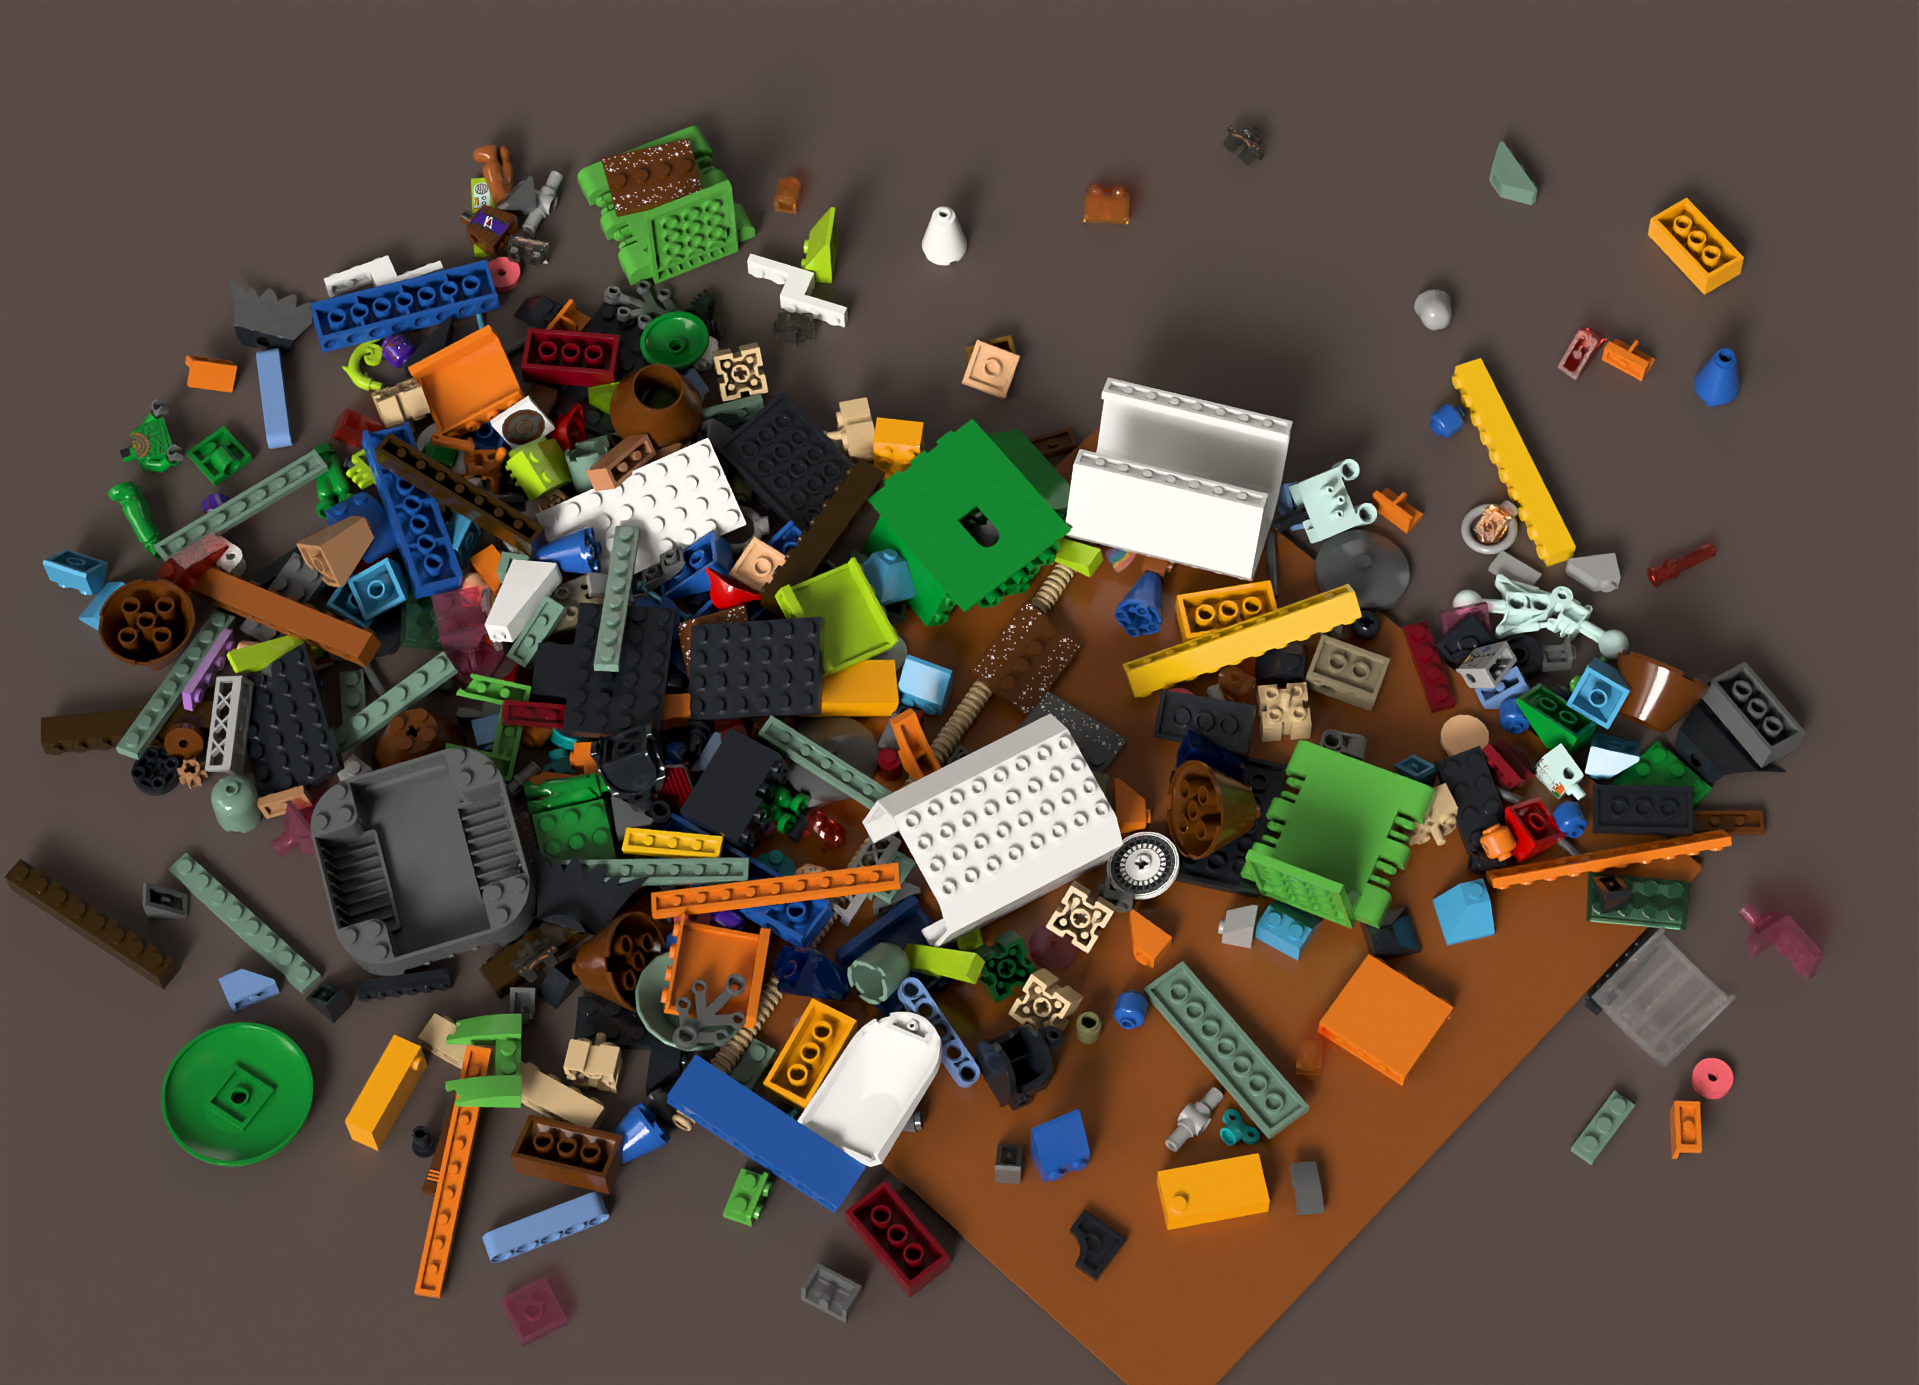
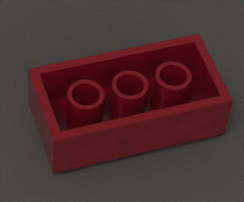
(571, 357)
(897, 1239)

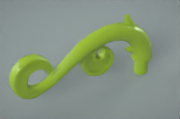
(353, 368)

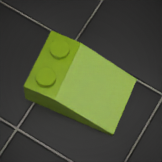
(822, 248)
(540, 468)

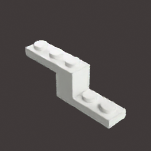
(378, 272)
(797, 290)

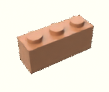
(620, 462)

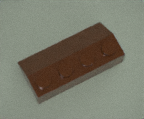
(568, 1154)

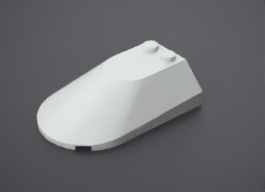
(875, 1086)

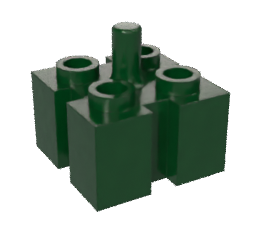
(1004, 965)

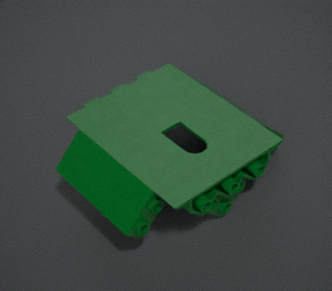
(966, 471)

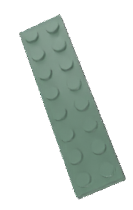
(1226, 1050)

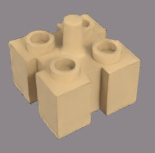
(739, 372)
(401, 404)
(855, 430)
(1283, 712)
(1439, 821)
(1081, 916)
(1045, 1002)
(594, 1065)

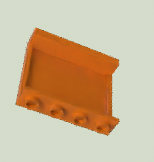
(468, 383)
(713, 956)
(1385, 1018)

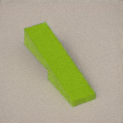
(1078, 556)
(258, 656)
(944, 962)

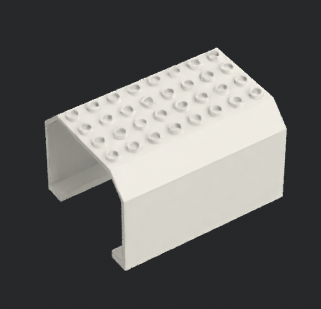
(1179, 479)
(1001, 826)

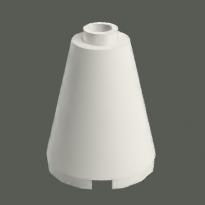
(944, 238)

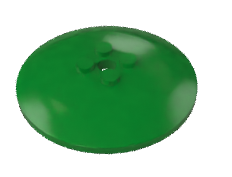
(229, 1062)

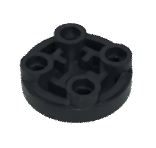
(387, 632)
(156, 772)

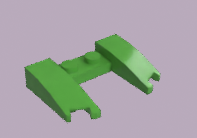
(506, 737)
(506, 1086)

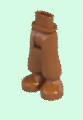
(497, 170)

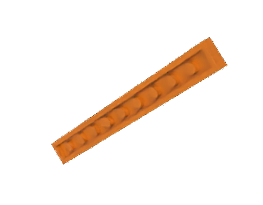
(1616, 857)
(776, 890)
(451, 1182)

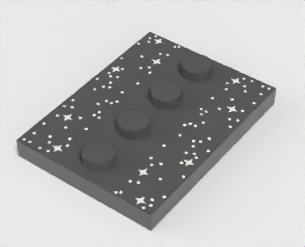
(1095, 741)

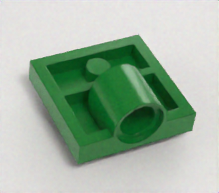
(219, 456)

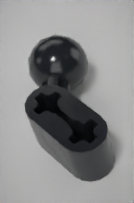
(509, 493)

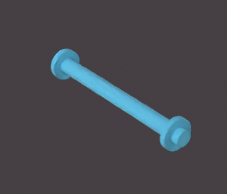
(640, 587)

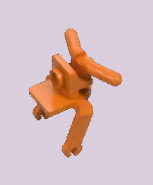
(477, 462)

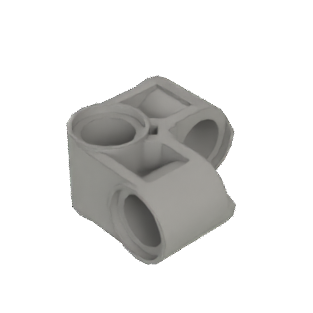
(1345, 743)

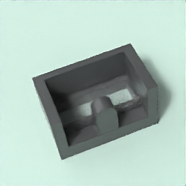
(831, 1291)

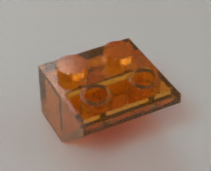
(1106, 204)

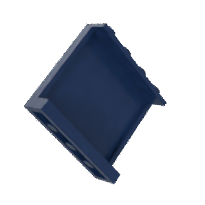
(899, 927)

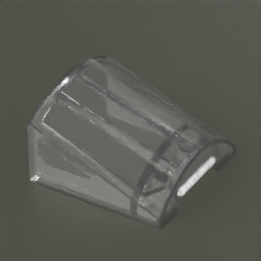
(1661, 999)

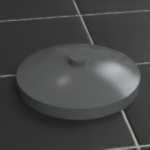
(1366, 563)
(845, 740)

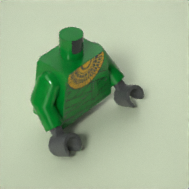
(153, 443)

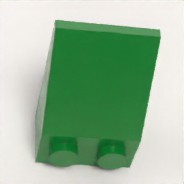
(1554, 720)

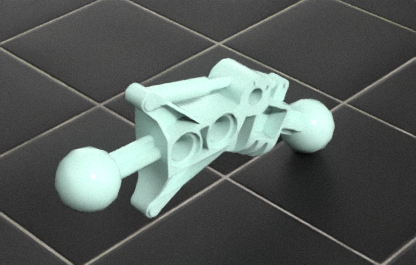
(1527, 618)

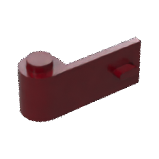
(888, 759)

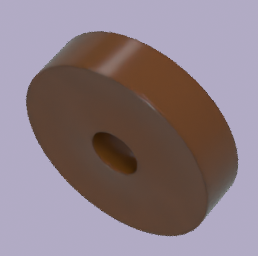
(184, 750)

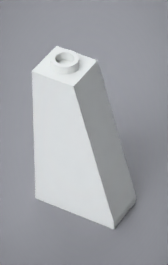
(520, 596)

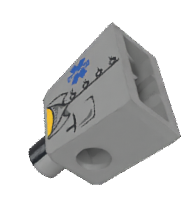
(1487, 665)

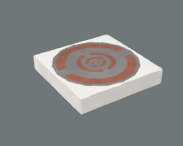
(522, 423)

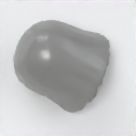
(1434, 309)

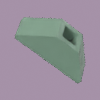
(1510, 177)

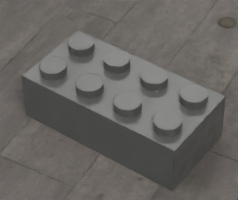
(1753, 714)

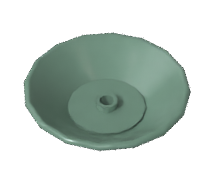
(651, 1010)

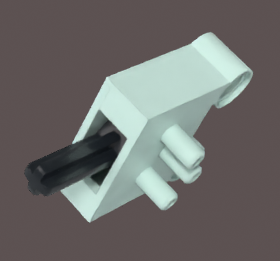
(1325, 504)

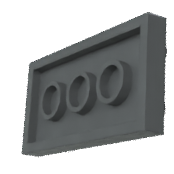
(294, 580)

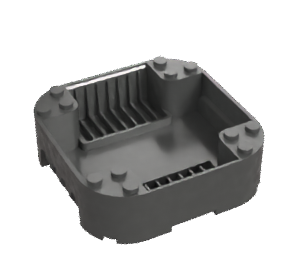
(424, 861)

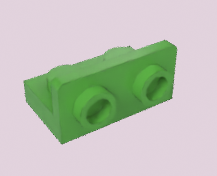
(747, 1196)

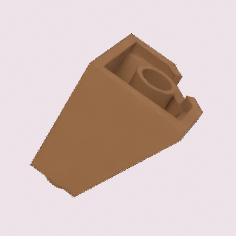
(337, 549)

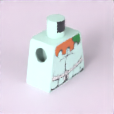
(1560, 774)

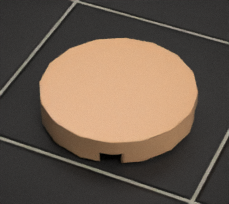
(1462, 734)

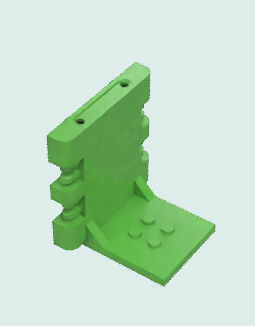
(677, 233)
(1337, 836)

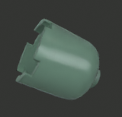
(582, 458)
(236, 804)
(879, 972)

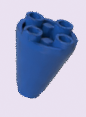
(1718, 379)
(573, 552)
(1142, 606)
(640, 1133)

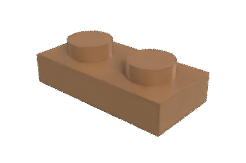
(276, 803)

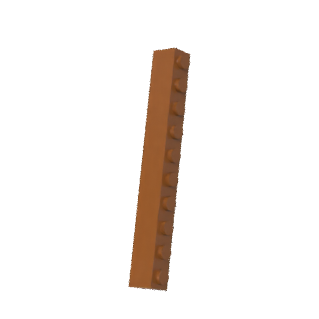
(287, 615)

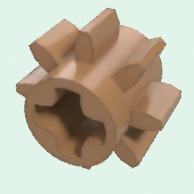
(197, 777)

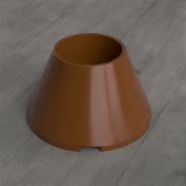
(664, 425)
(1658, 691)

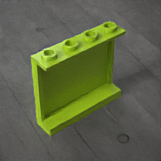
(853, 616)

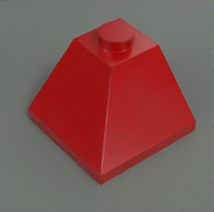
(1532, 828)

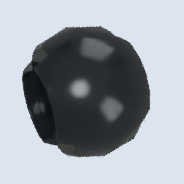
(1369, 632)

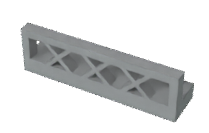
(235, 724)
(856, 902)

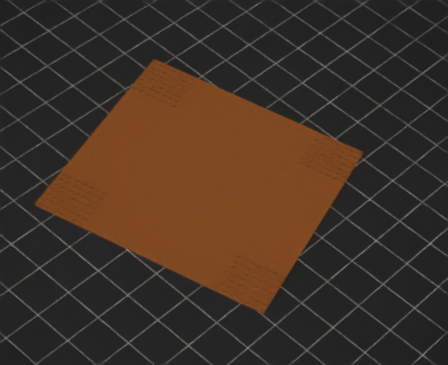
(1203, 1294)

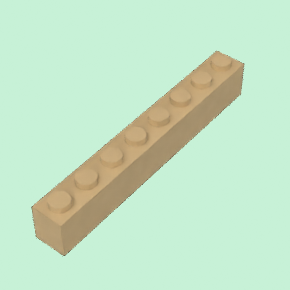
(539, 1091)

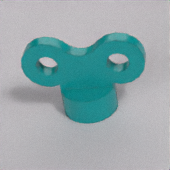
(559, 762)
(1237, 1130)

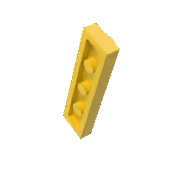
(671, 844)

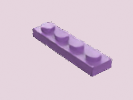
(208, 669)

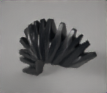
(704, 309)

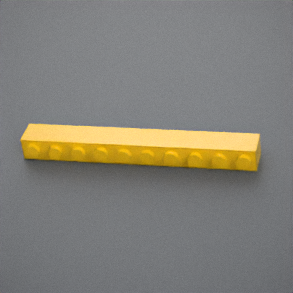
(1513, 462)
(1242, 641)

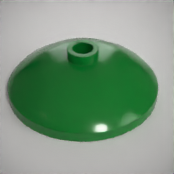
(675, 332)

